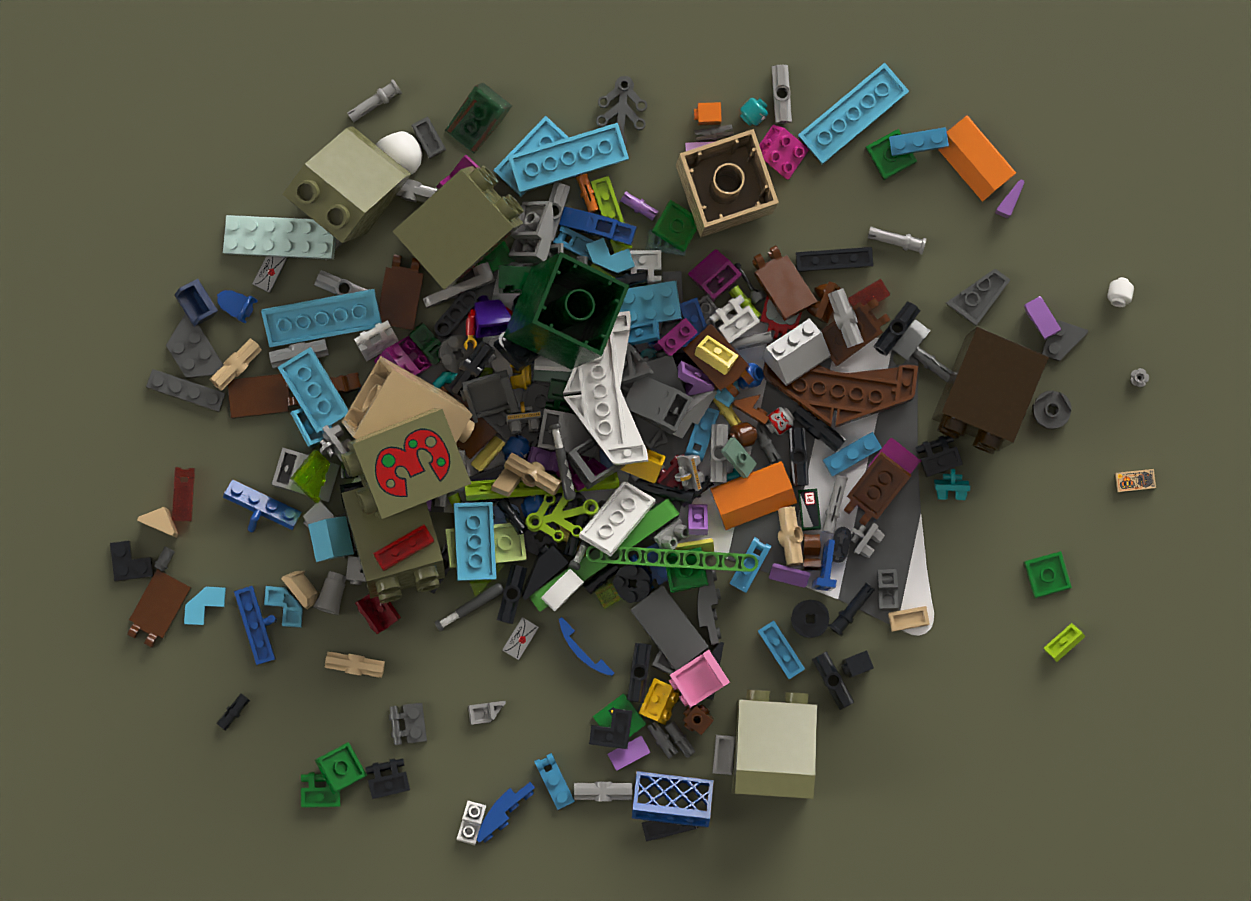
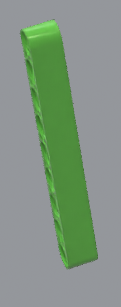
(650, 523)
(681, 562)

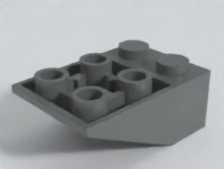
(657, 403)

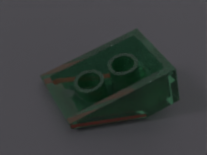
(478, 117)

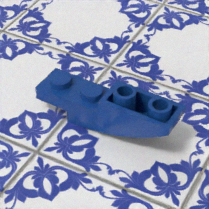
(598, 225)
(497, 817)

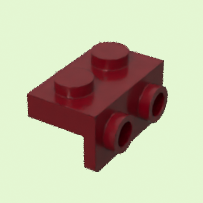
(378, 615)

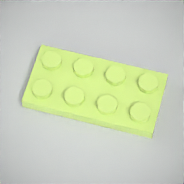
(508, 545)

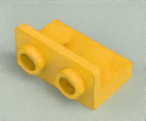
(659, 701)

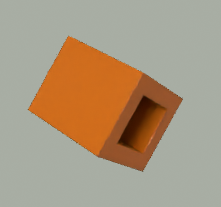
(708, 113)

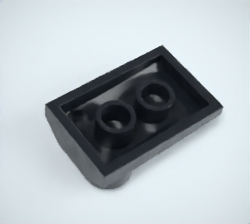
(515, 354)

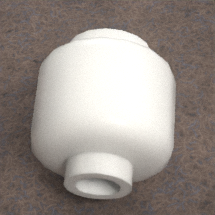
(1120, 292)

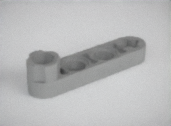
(482, 277)

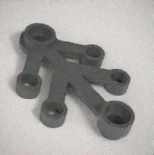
(622, 107)

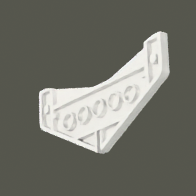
(602, 402)

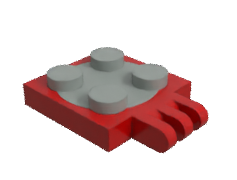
(774, 320)

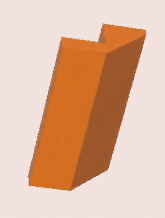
(976, 159)
(753, 496)

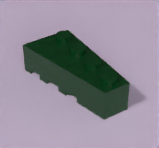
(512, 278)

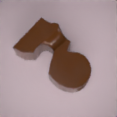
(347, 382)
(811, 552)

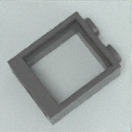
(582, 470)

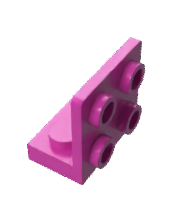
(782, 151)

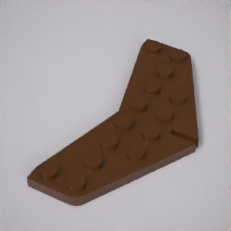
(849, 394)

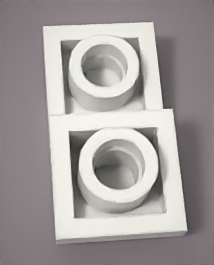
(562, 590)
(471, 822)

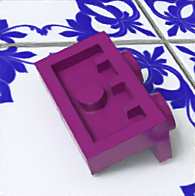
(676, 337)

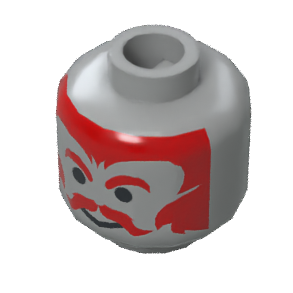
(780, 421)

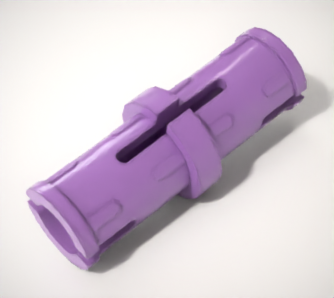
(639, 206)

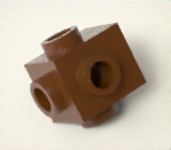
(698, 725)

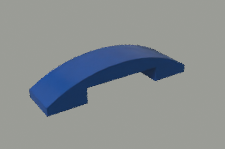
(567, 631)

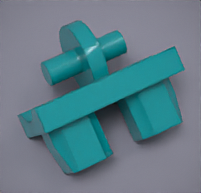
(951, 482)

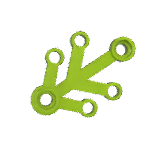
(559, 516)

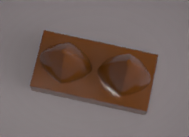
(823, 308)

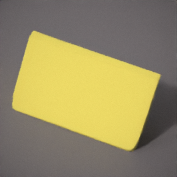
(716, 355)
(488, 454)
(707, 545)

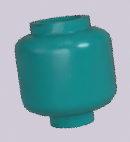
(754, 111)

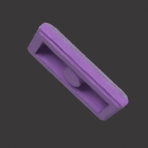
(789, 575)
(622, 757)

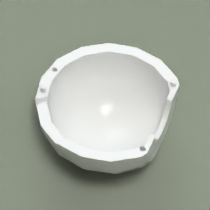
(403, 149)

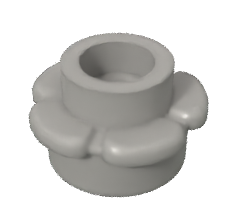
(1134, 377)

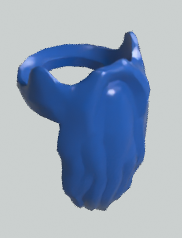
(236, 304)

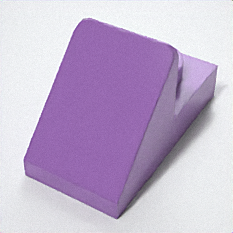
(695, 379)
(544, 457)
(697, 519)

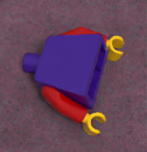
(486, 319)

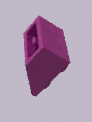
(714, 274)
(407, 356)

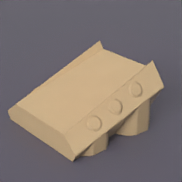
(301, 588)

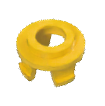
(523, 379)

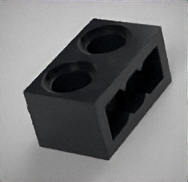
(857, 664)

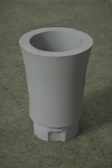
(331, 593)

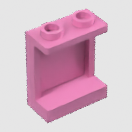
(698, 679)

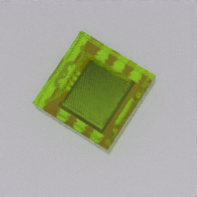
(607, 595)

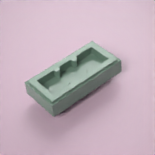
(738, 457)

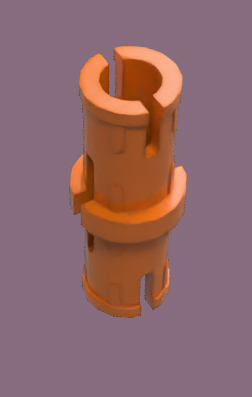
(592, 205)

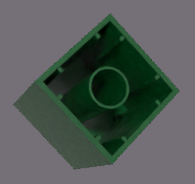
(566, 311)

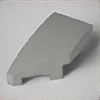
(484, 712)

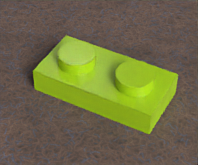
(1064, 642)

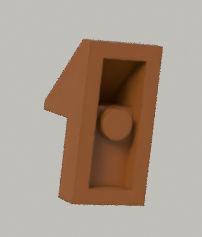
(746, 406)

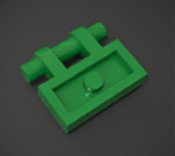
(318, 796)

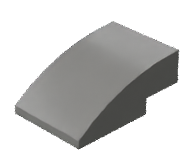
(535, 234)

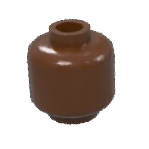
(744, 433)

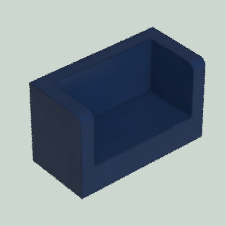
(196, 302)

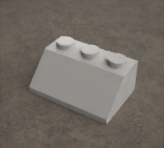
(796, 352)

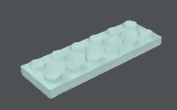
(277, 237)

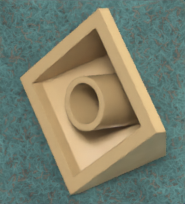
(160, 520)

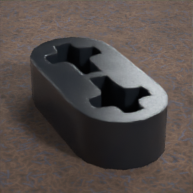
(845, 545)

